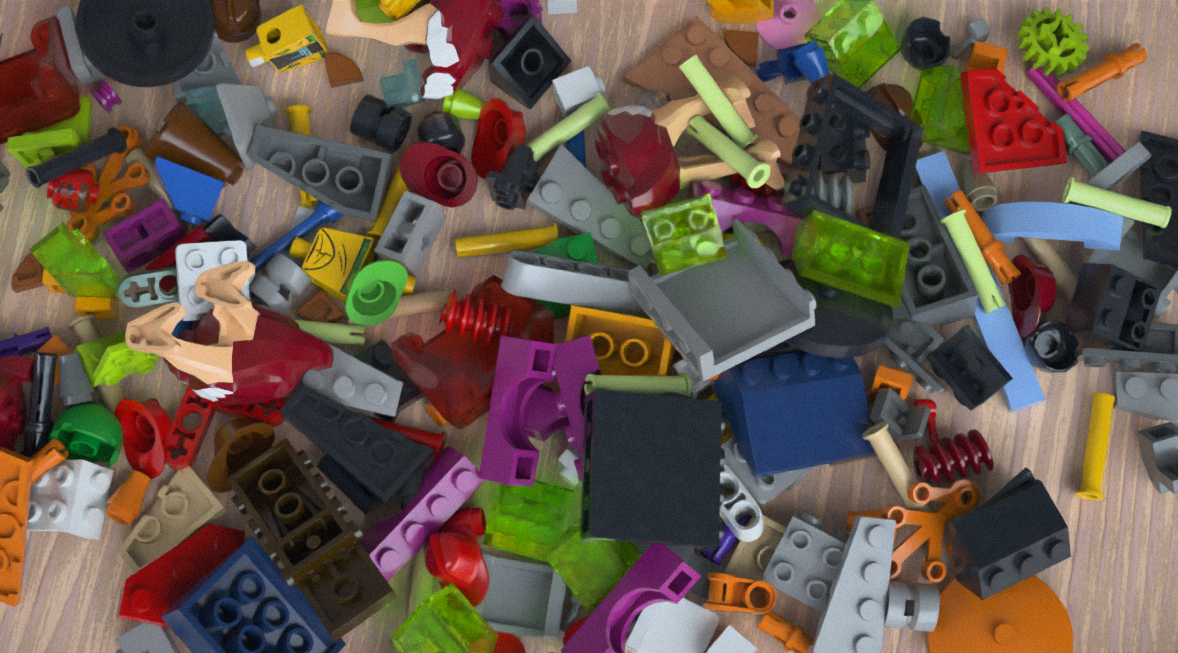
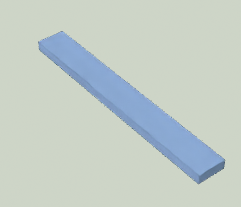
(996, 327)

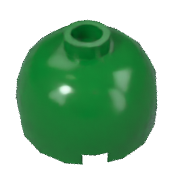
(89, 433)

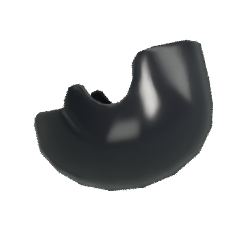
(925, 44)
(1052, 347)

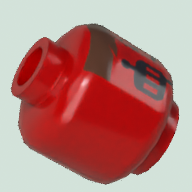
(74, 191)

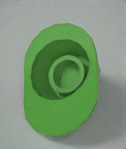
(375, 292)

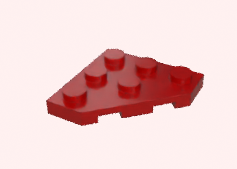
(1006, 126)
(162, 582)

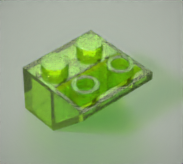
(854, 40)
(941, 109)
(684, 234)
(76, 264)
(527, 518)
(590, 568)
(445, 625)

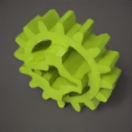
(1052, 41)

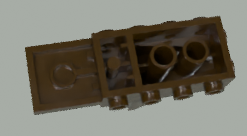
(310, 537)

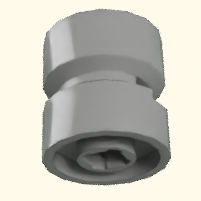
(279, 283)
(912, 606)

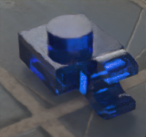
(783, 66)

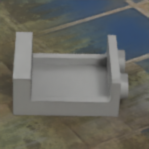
(1131, 259)
(523, 598)

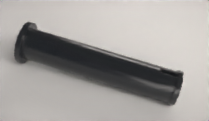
(77, 158)

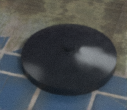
(145, 39)
(843, 321)

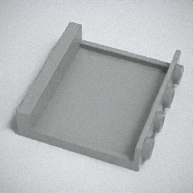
(727, 306)

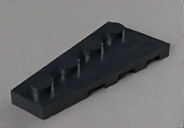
(1160, 186)
(365, 450)

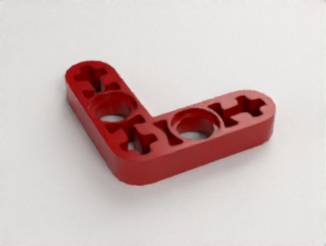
(174, 441)

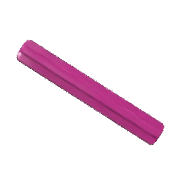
(1101, 139)

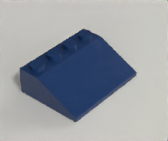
(795, 411)
(248, 610)

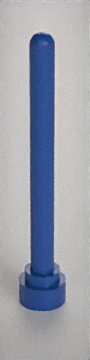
(322, 214)

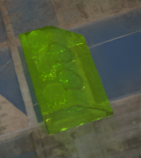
(851, 257)

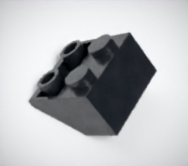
(1112, 307)

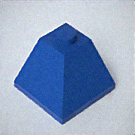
(188, 191)

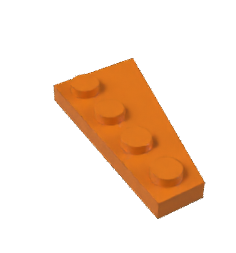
(14, 507)

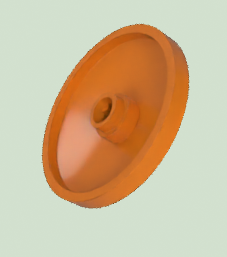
(1012, 621)

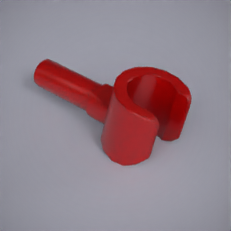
(931, 419)

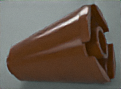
(194, 145)

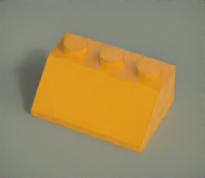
(622, 342)

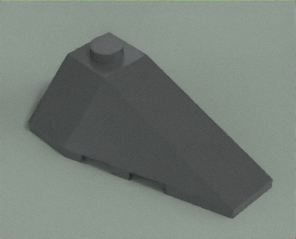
(335, 173)
(935, 279)

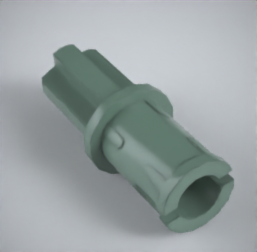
(1081, 146)

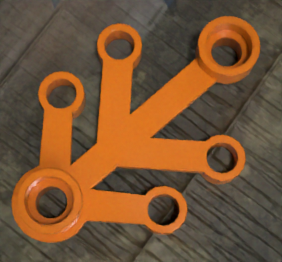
(93, 218)
(930, 524)

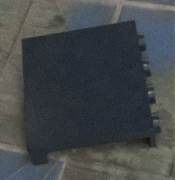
(652, 470)

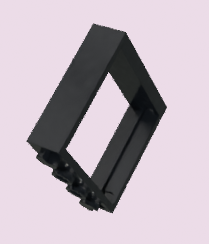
(898, 165)

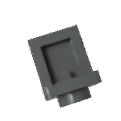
(903, 420)

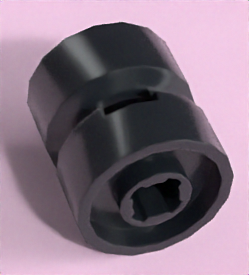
(384, 124)

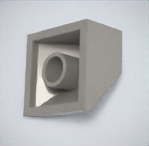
(244, 109)

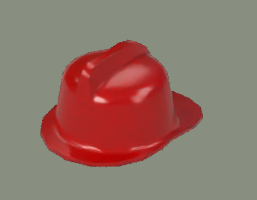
(496, 136)
(144, 430)
(458, 560)

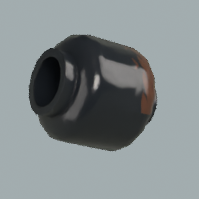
(443, 130)

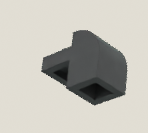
(1160, 456)

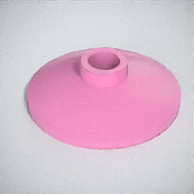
(786, 32)

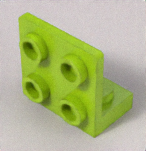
(56, 139)
(111, 360)

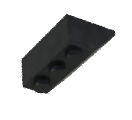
(1008, 540)

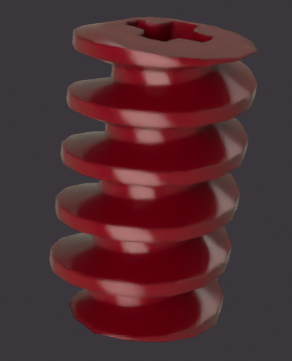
(951, 456)

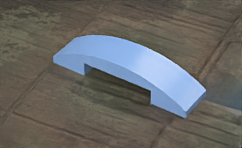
(1055, 221)

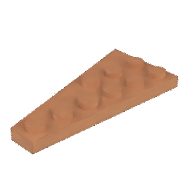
(661, 72)

